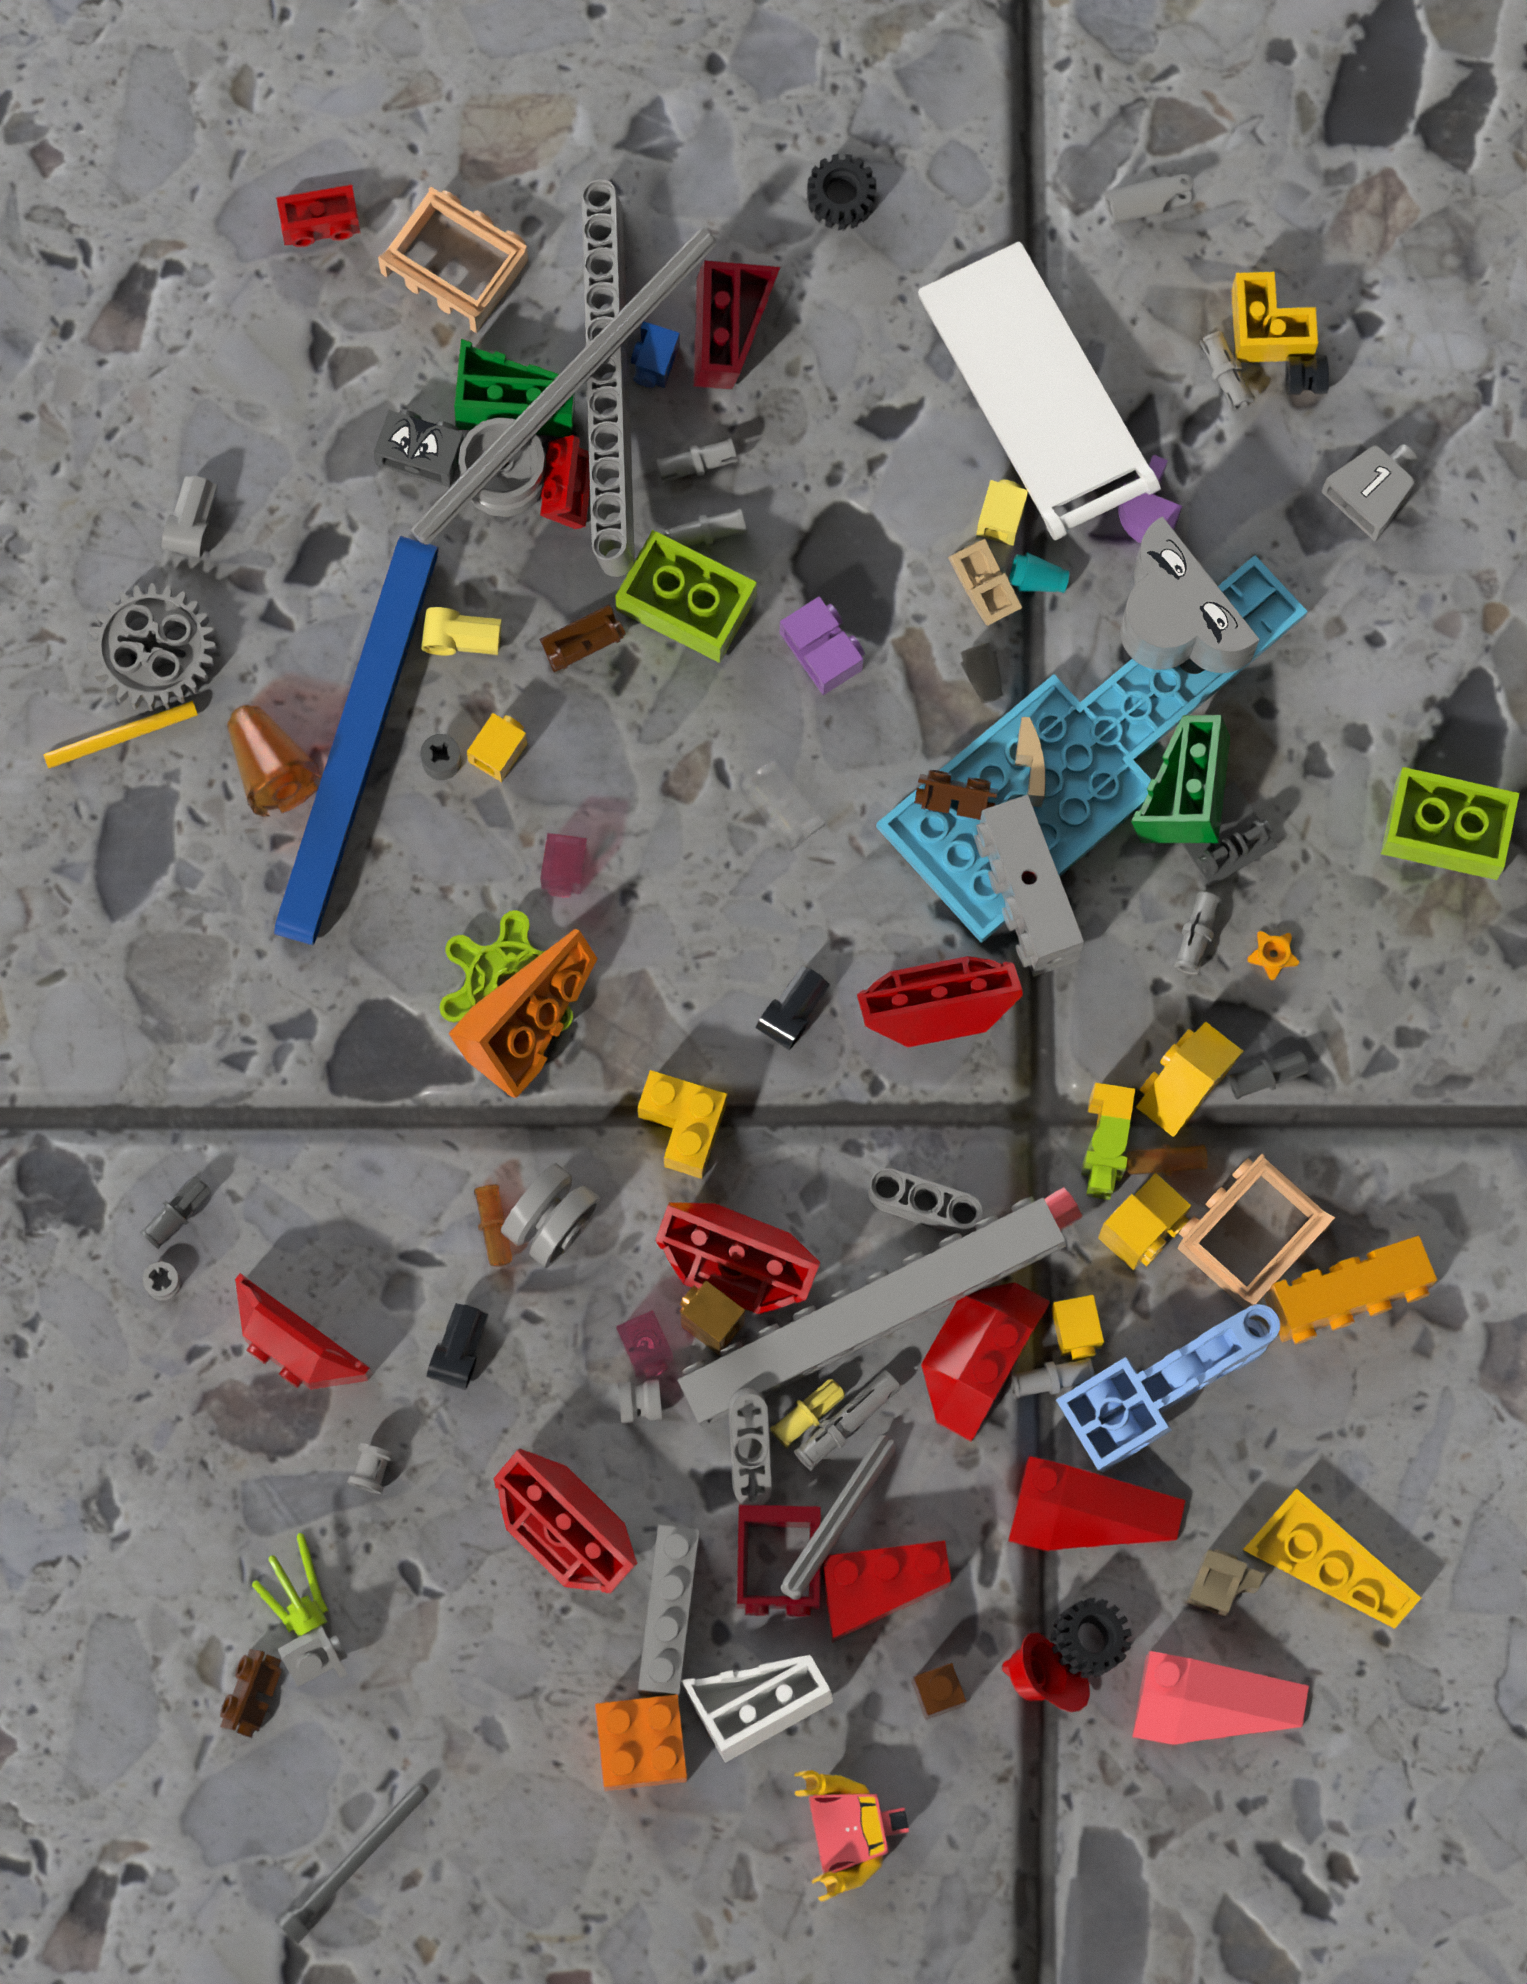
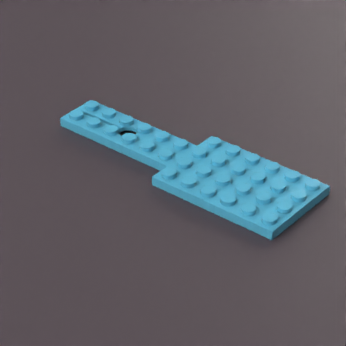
(1086, 758)

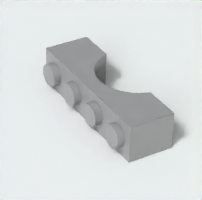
(668, 1611)

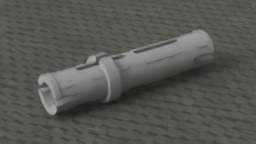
(840, 1426)

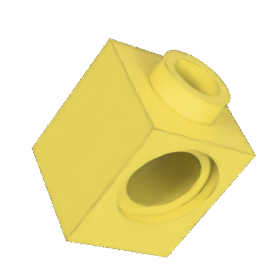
(1002, 511)

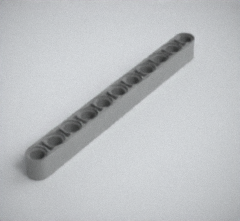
(611, 391)

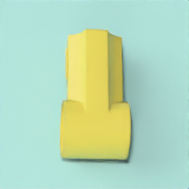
(450, 632)

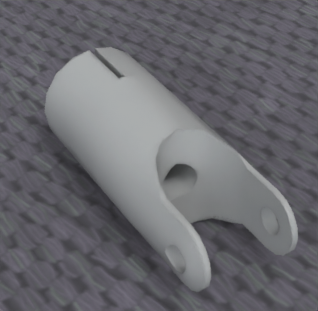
(1147, 198)

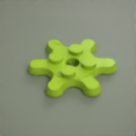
(488, 964)

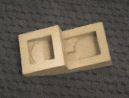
(984, 582)
(1030, 755)

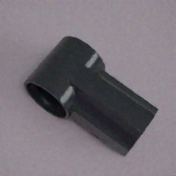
(787, 1017)
(455, 1356)

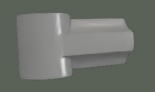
(188, 527)

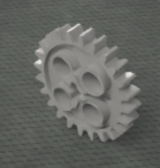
(162, 615)

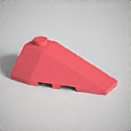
(1204, 1701)

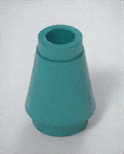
(1036, 574)

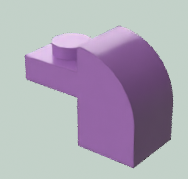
(1145, 509)

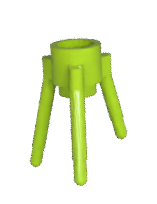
(304, 1613)

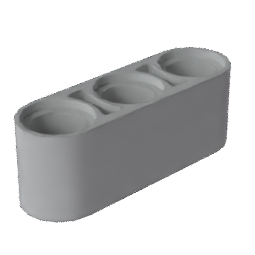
(910, 1187)

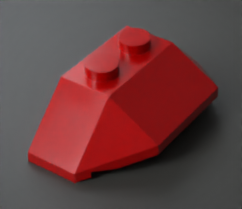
(940, 1000)
(737, 1255)
(293, 1343)
(978, 1353)
(563, 1523)

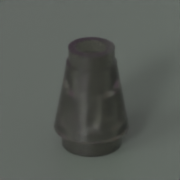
(983, 672)

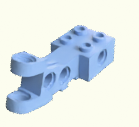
(1123, 1409)

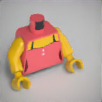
(848, 1830)

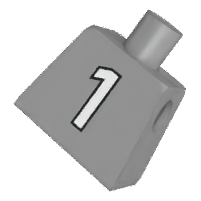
(1372, 487)

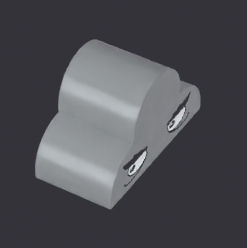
(1181, 611)

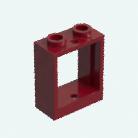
(775, 1517)

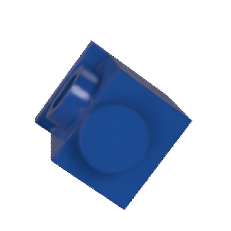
(654, 355)

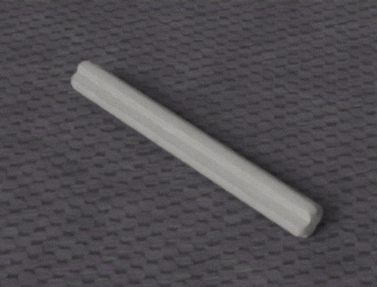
(838, 1517)

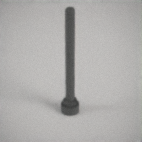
(298, 1919)

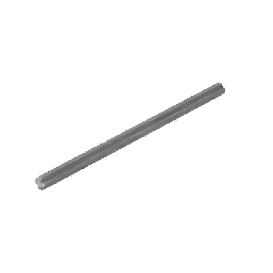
(563, 386)

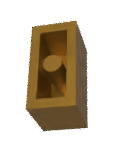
(711, 1316)

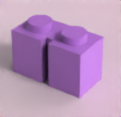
(821, 645)

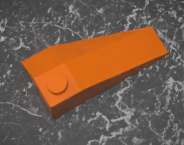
(516, 1021)

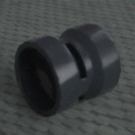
(1307, 375)

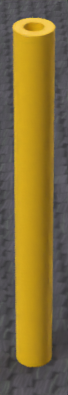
(120, 734)

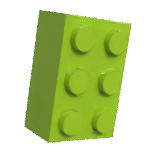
(686, 596)
(1450, 823)

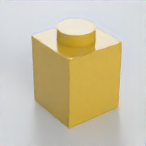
(498, 746)
(1077, 1327)

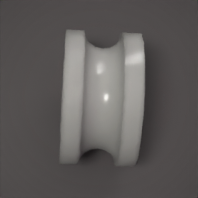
(150, 1286)

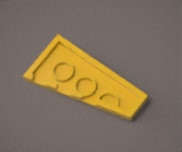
(1324, 1555)

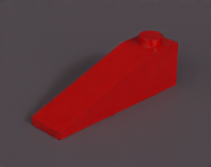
(1081, 1509)

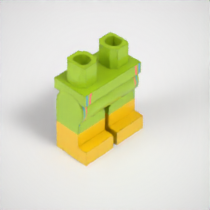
(1104, 1155)

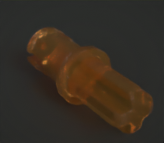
(1166, 1160)
(491, 1223)

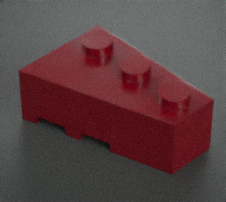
(727, 317)

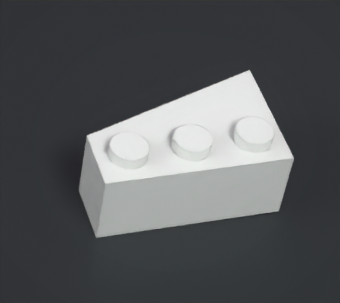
(757, 1702)

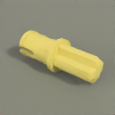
(808, 1412)

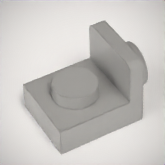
(313, 1655)

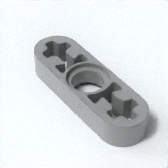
(737, 1420)

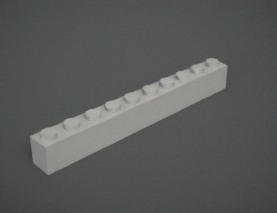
(874, 1310)

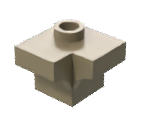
(1220, 1581)

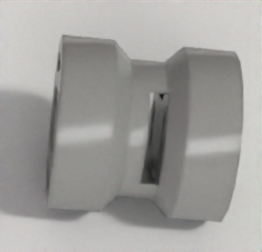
(640, 1401)

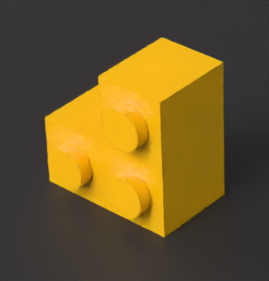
(1264, 330)
(1189, 1075)
(693, 1115)
(1143, 1221)

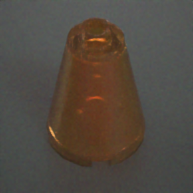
(270, 762)

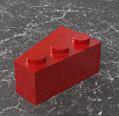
(878, 1582)

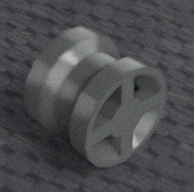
(440, 765)

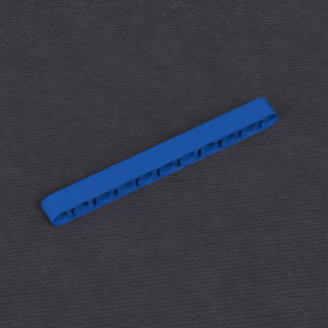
(356, 741)

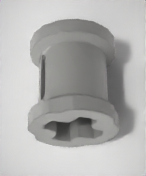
(370, 1468)

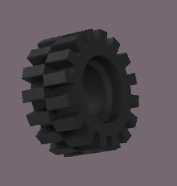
(841, 170)
(1110, 1627)

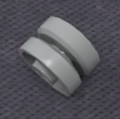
(515, 485)
(550, 1215)

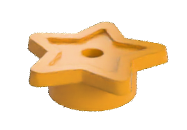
(1281, 946)

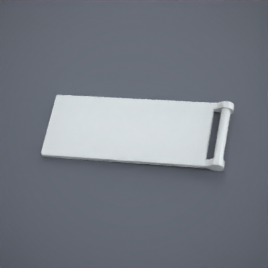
(1036, 386)

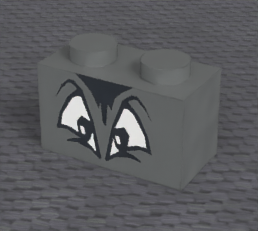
(419, 447)

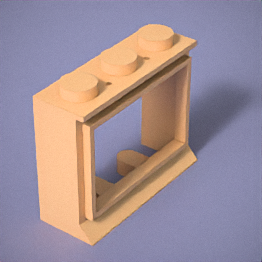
(447, 295)
(1222, 1202)

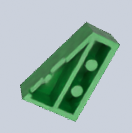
(498, 387)
(1190, 786)

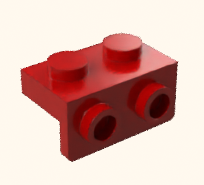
(318, 216)
(566, 483)

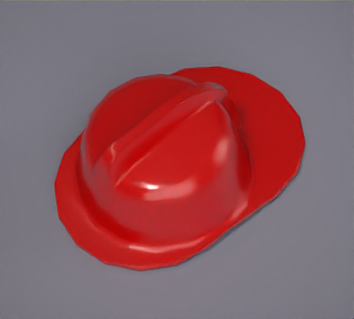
(1040, 1676)

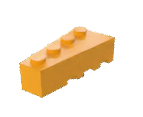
(1351, 1289)

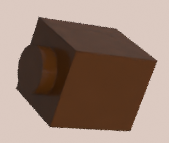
(938, 1691)

